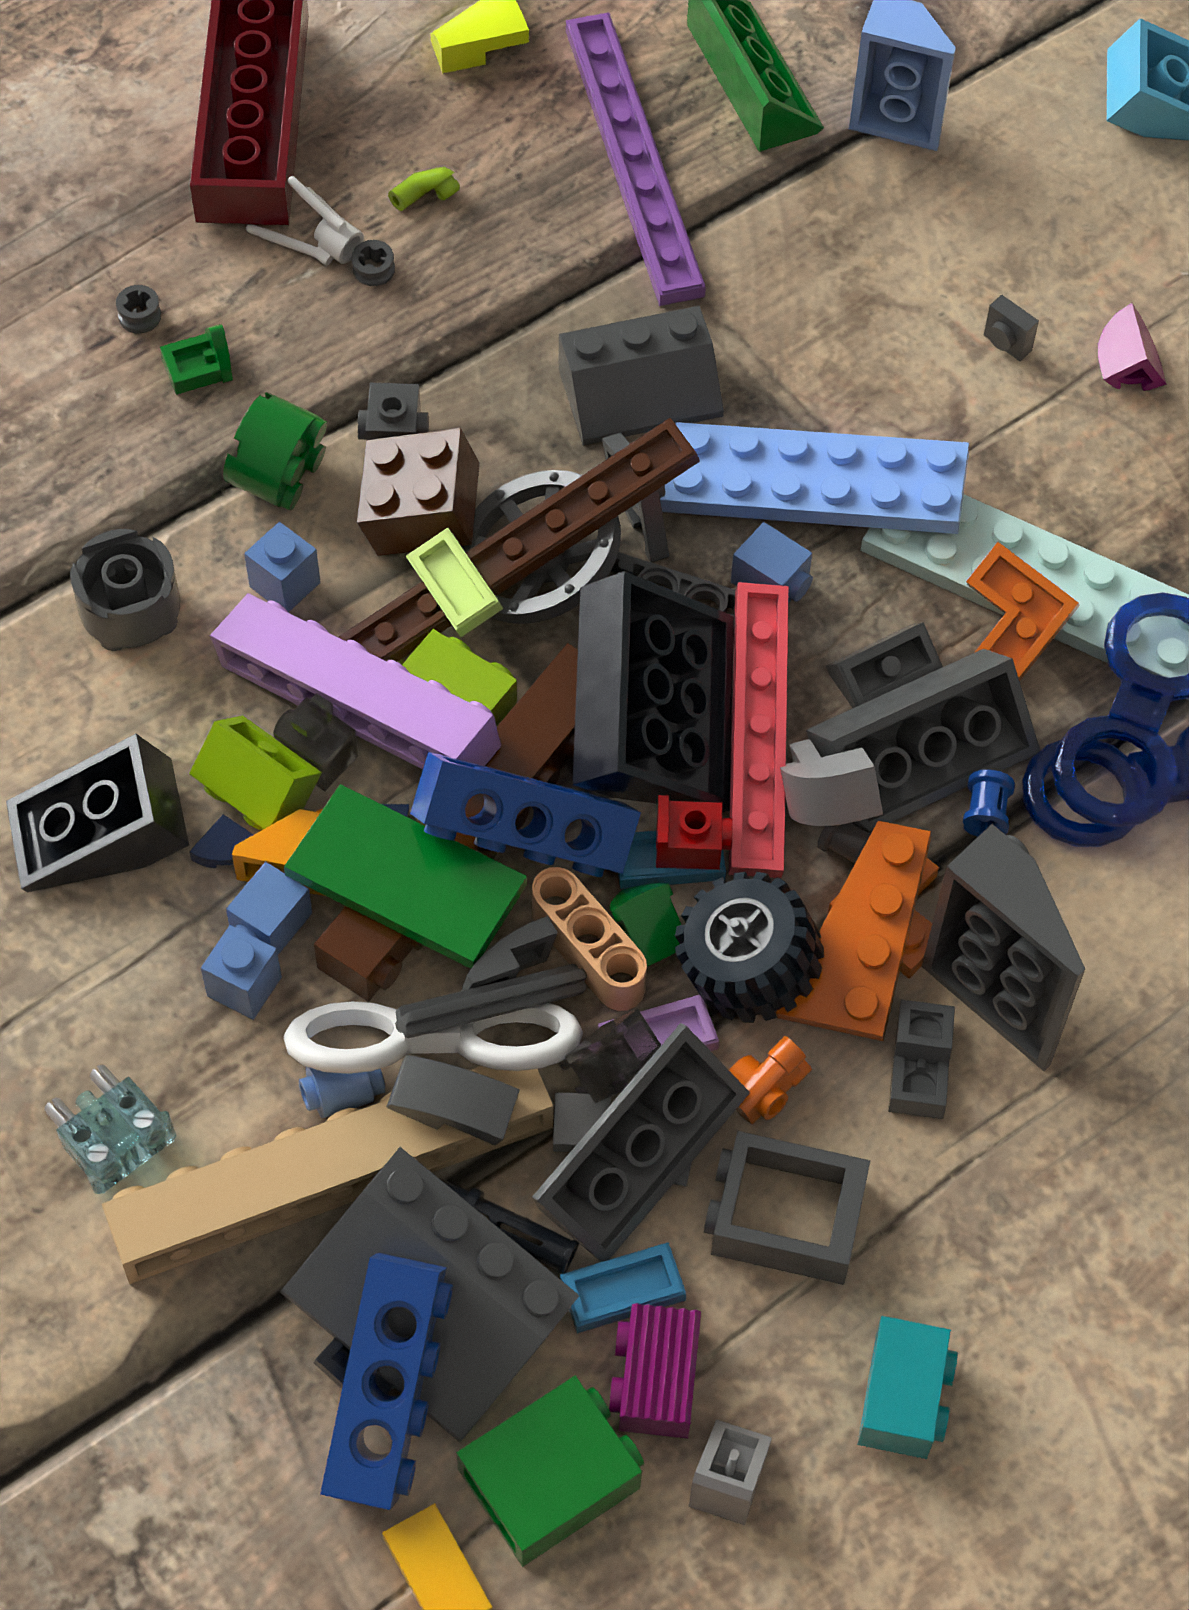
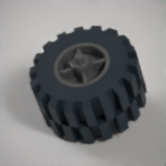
(749, 947)

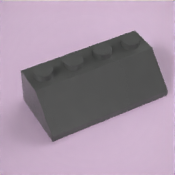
(936, 732)

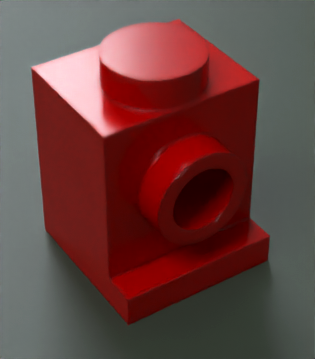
(691, 834)

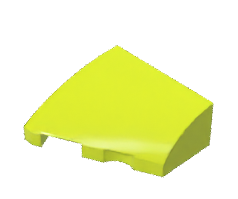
(479, 29)

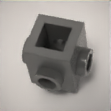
(392, 412)

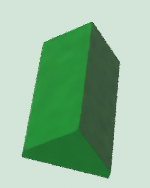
(752, 72)

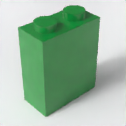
(551, 1469)

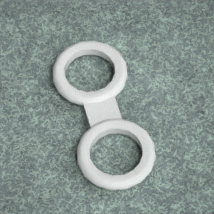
(458, 1039)

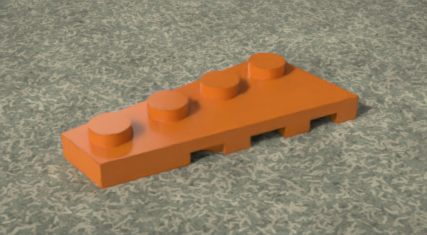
(866, 936)

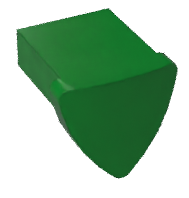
(198, 360)
(648, 919)

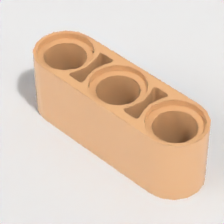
(601, 959)

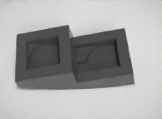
(513, 953)
(921, 1059)
(453, 1096)

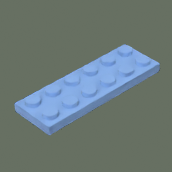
(821, 478)

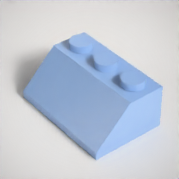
(902, 74)

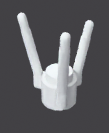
(334, 234)

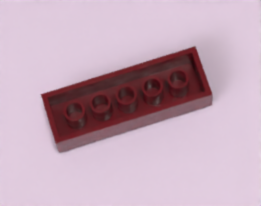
(249, 111)

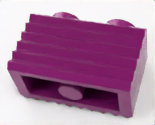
(658, 1370)

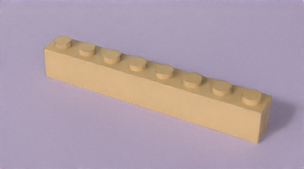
(294, 1178)

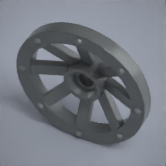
(599, 553)

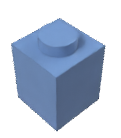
(773, 560)
(282, 567)
(270, 907)
(241, 972)

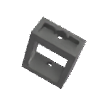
(781, 1252)

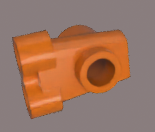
(770, 1079)

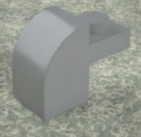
(830, 787)

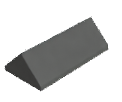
(641, 1144)

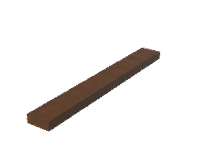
(537, 536)

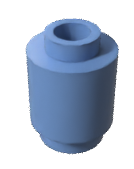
(339, 1091)

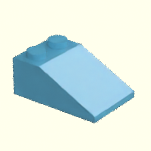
(1149, 82)

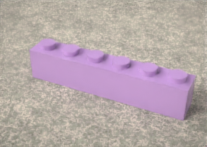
(366, 692)

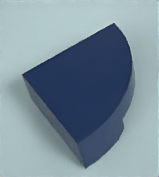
(218, 843)

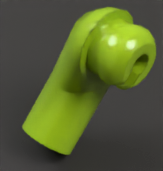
(421, 183)

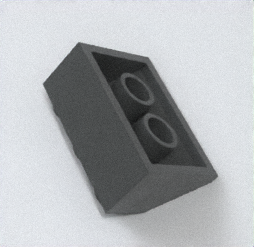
(640, 374)

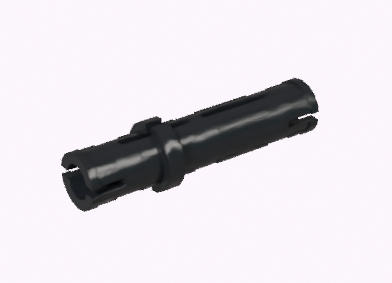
(556, 1249)

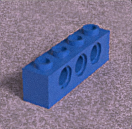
(451, 782)
(351, 1468)

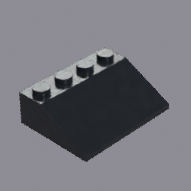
(652, 694)

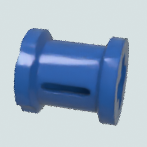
(988, 801)

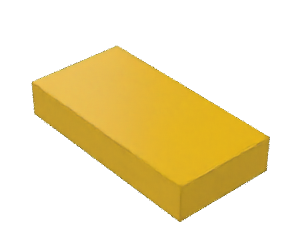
(434, 1563)

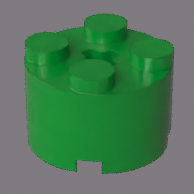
(275, 450)

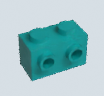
(906, 1387)

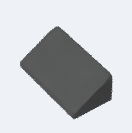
(885, 664)

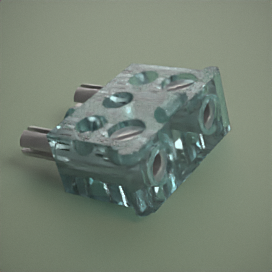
(113, 1131)

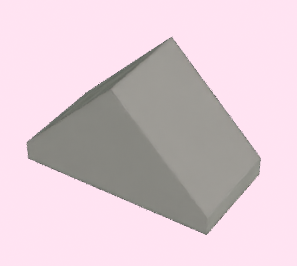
(729, 1472)

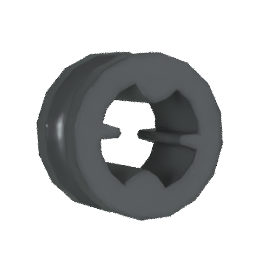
(378, 252)
(138, 296)

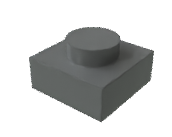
(1010, 328)

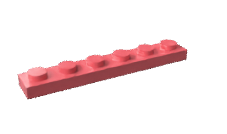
(759, 729)

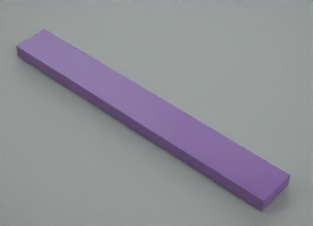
(635, 160)

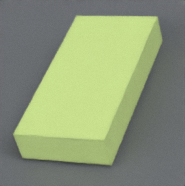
(454, 582)

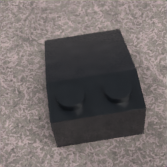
(98, 817)

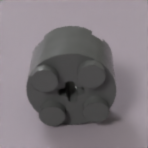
(125, 589)

